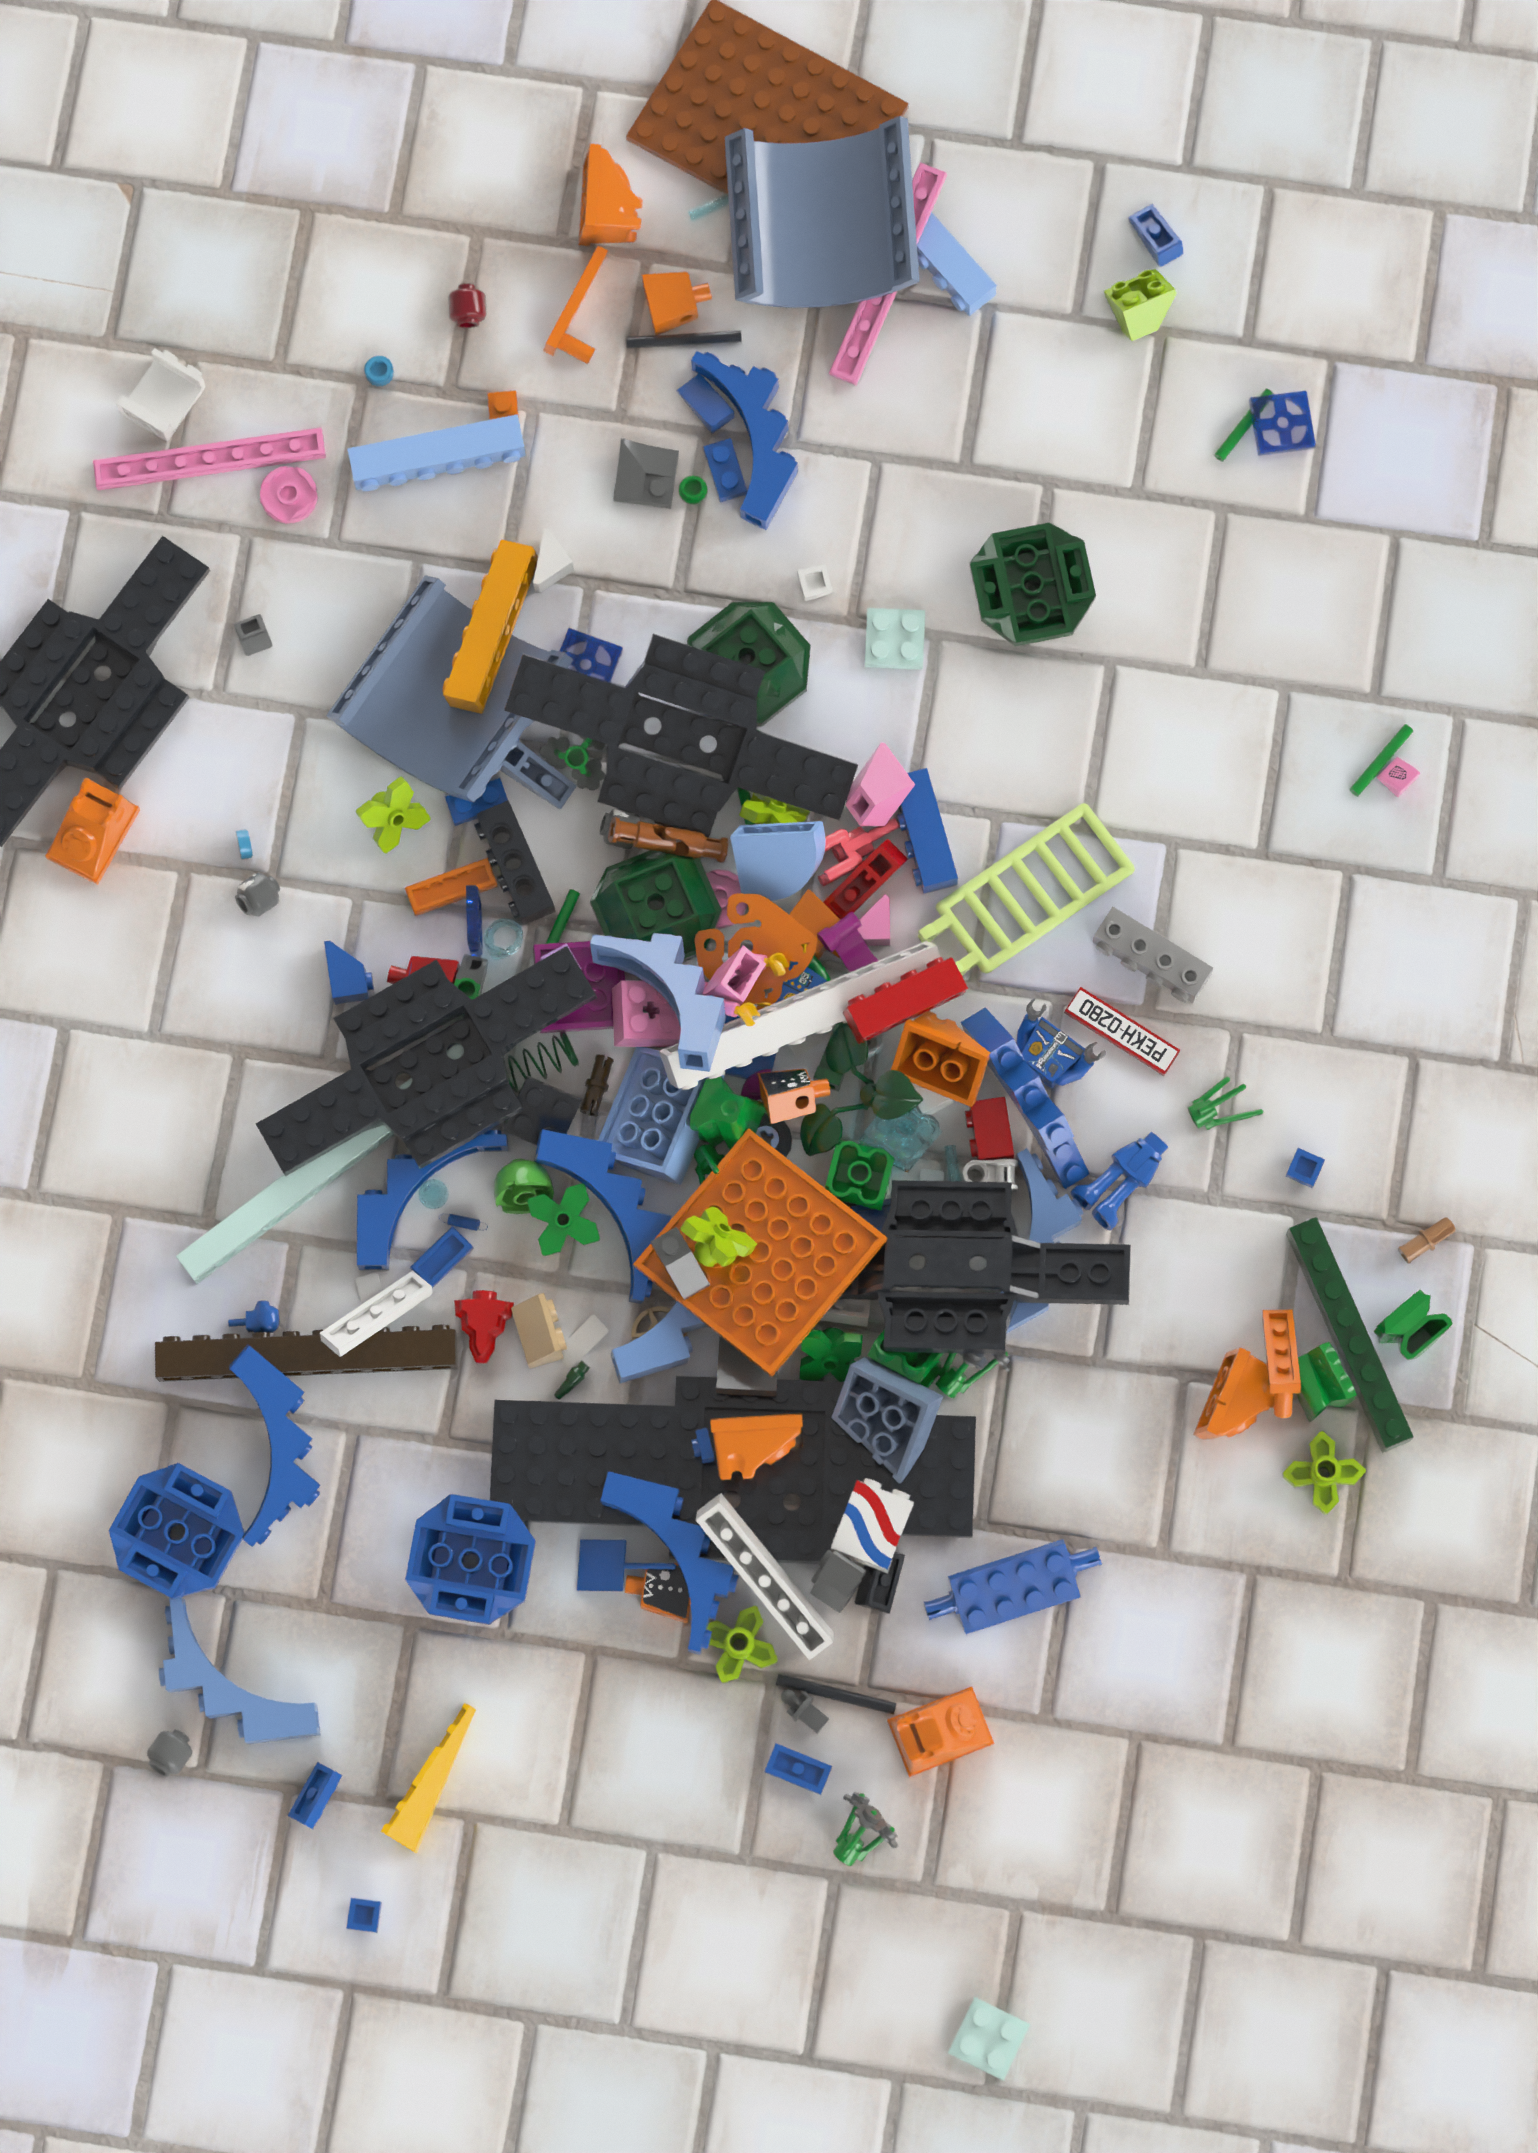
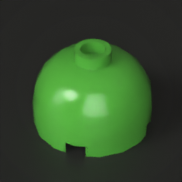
(518, 1183)

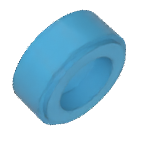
(379, 370)
(244, 844)

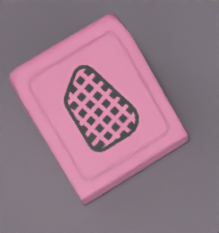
(1398, 776)

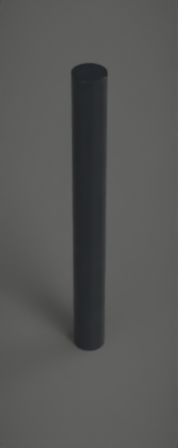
(684, 339)
(836, 1694)

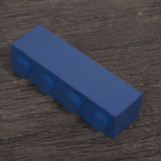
(926, 836)

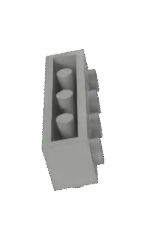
(1152, 955)

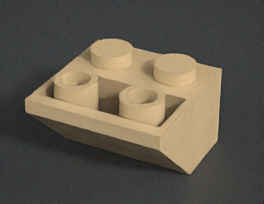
(537, 1331)

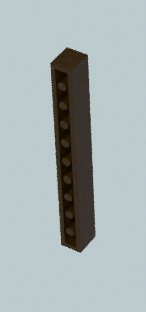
(307, 1354)

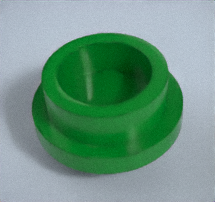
(693, 490)

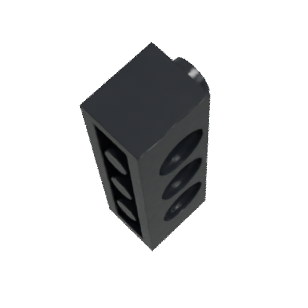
(502, 819)

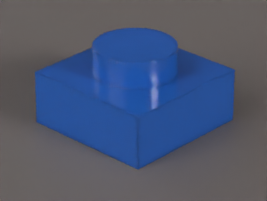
(1305, 1168)
(702, 1446)
(364, 1915)

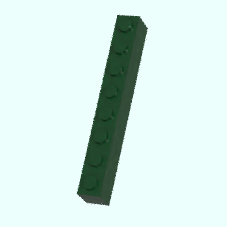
(1349, 1334)

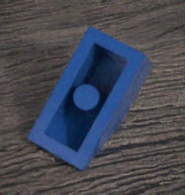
(347, 976)

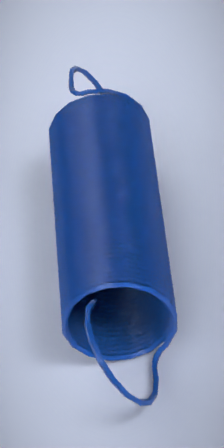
(463, 1222)

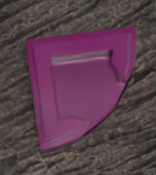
(751, 1086)

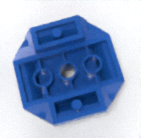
(158, 1505)
(462, 1528)

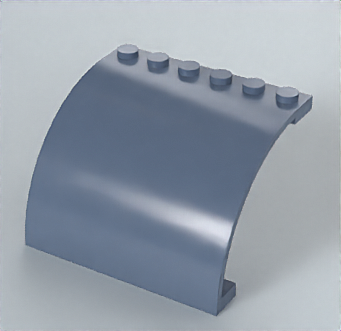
(822, 218)
(400, 706)

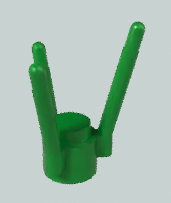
(1204, 1110)
(707, 1160)

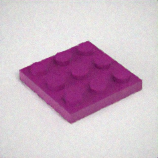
(602, 978)

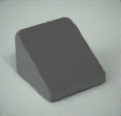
(253, 635)

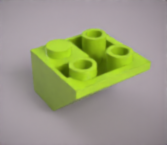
(1141, 303)

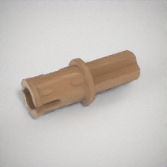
(1427, 1240)

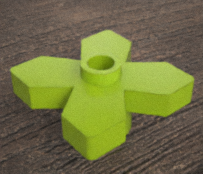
(769, 811)
(392, 812)
(716, 1239)
(1323, 1457)
(755, 1651)

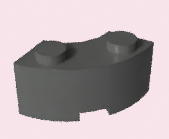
(836, 1580)

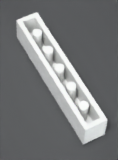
(765, 1576)

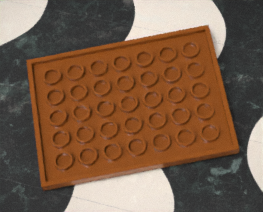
(752, 78)

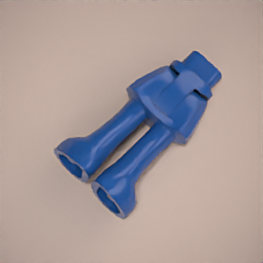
(1136, 1163)

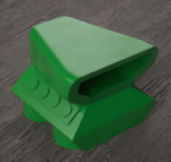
(723, 1114)
(860, 1174)
(1413, 1327)
(917, 1366)
(1323, 1381)

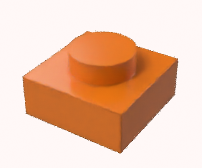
(502, 404)

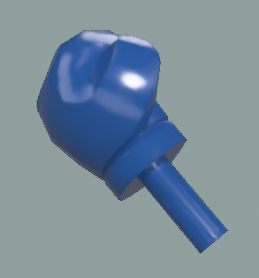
(261, 1319)

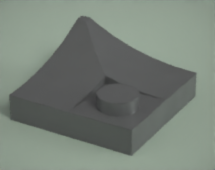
(645, 474)

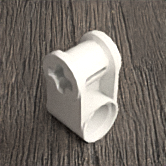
(993, 1171)

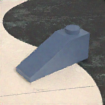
(537, 775)

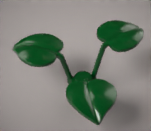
(889, 1097)

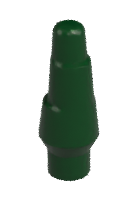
(573, 1378)

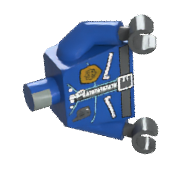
(1052, 1052)

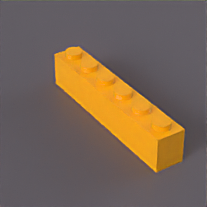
(490, 626)

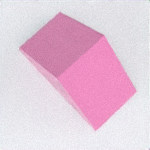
(876, 924)

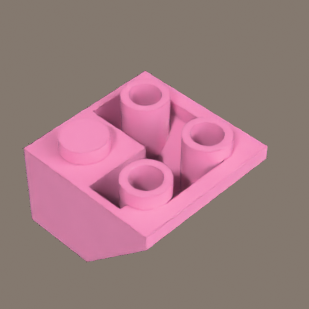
(878, 789)

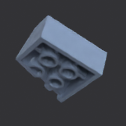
(887, 1414)

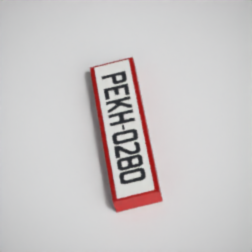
(1122, 1031)

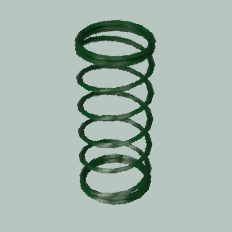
(567, 1048)

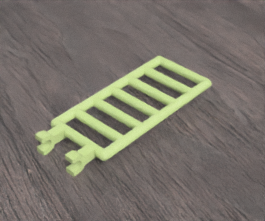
(1013, 859)

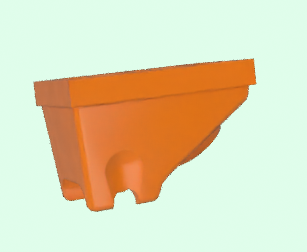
(606, 201)
(92, 831)
(941, 1058)
(1236, 1396)
(753, 1440)
(940, 1731)

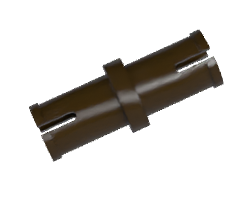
(596, 1085)

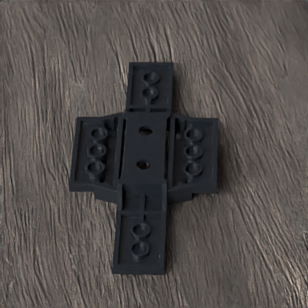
(699, 683)
(114, 717)
(447, 1096)
(950, 1227)

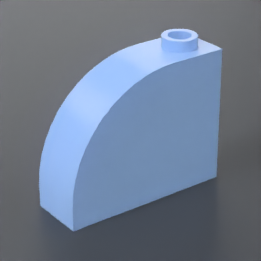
(777, 856)

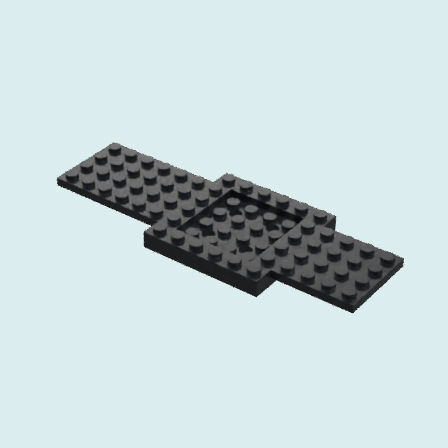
(557, 1456)

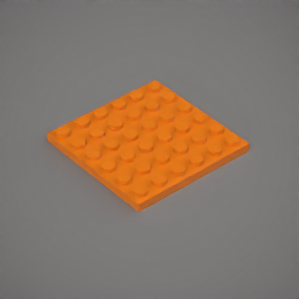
(802, 1260)

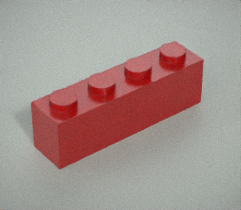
(904, 1000)

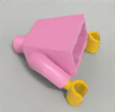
(736, 978)

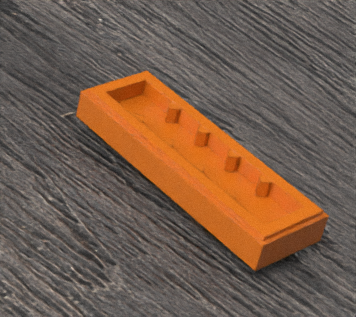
(450, 886)

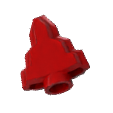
(483, 1321)

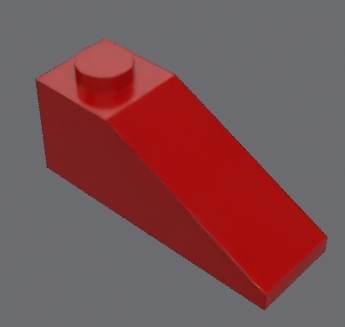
(865, 879)

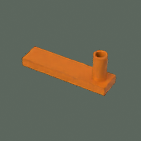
(558, 336)
(1281, 1359)

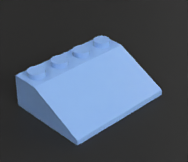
(652, 1120)

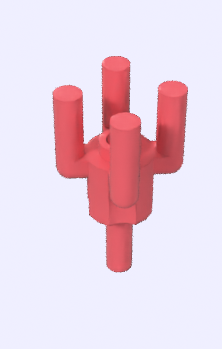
(851, 848)

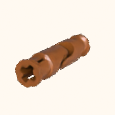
(663, 839)

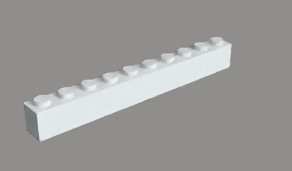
(797, 1016)

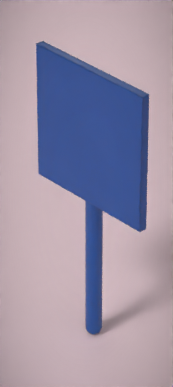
(604, 1564)

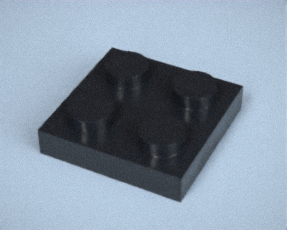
(544, 1109)

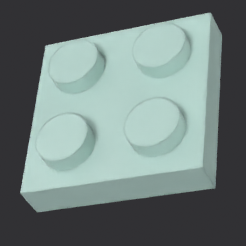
(895, 638)
(988, 2038)

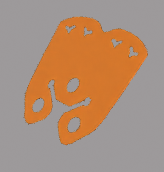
(776, 934)

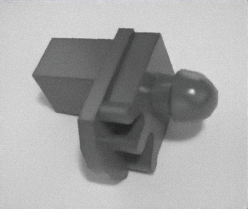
(802, 1709)

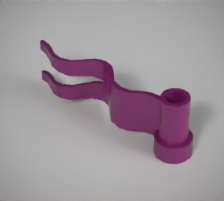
(847, 943)

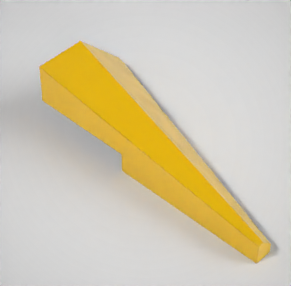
(418, 1805)

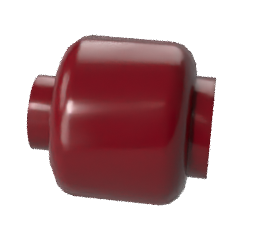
(467, 306)

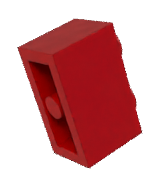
(990, 1129)

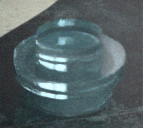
(433, 1194)

